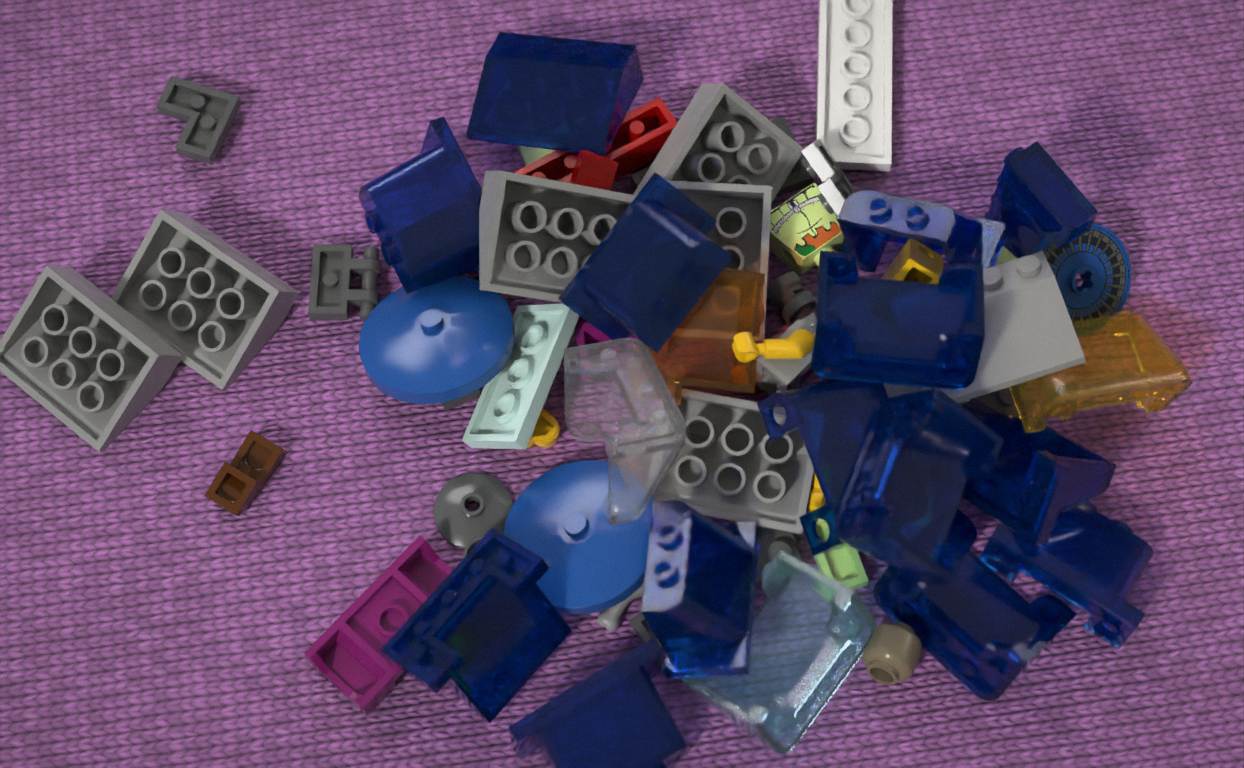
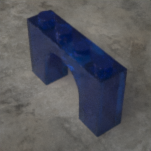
(1038, 202)

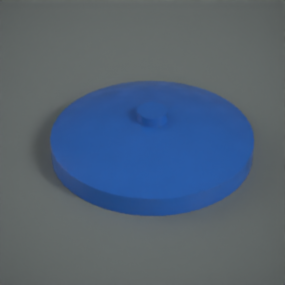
(437, 341)
(567, 526)

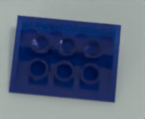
(554, 92)

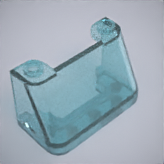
(800, 654)

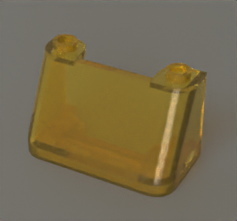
(1122, 366)

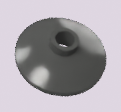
(462, 526)

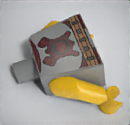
(783, 361)

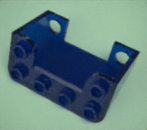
(834, 426)

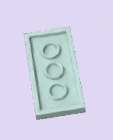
(517, 394)

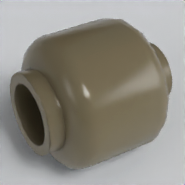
(892, 653)

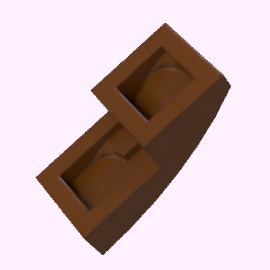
(246, 475)

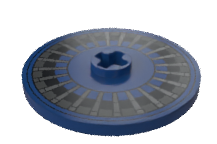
(1102, 267)

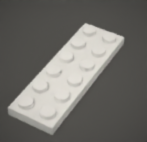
(855, 83)

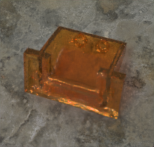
(701, 346)

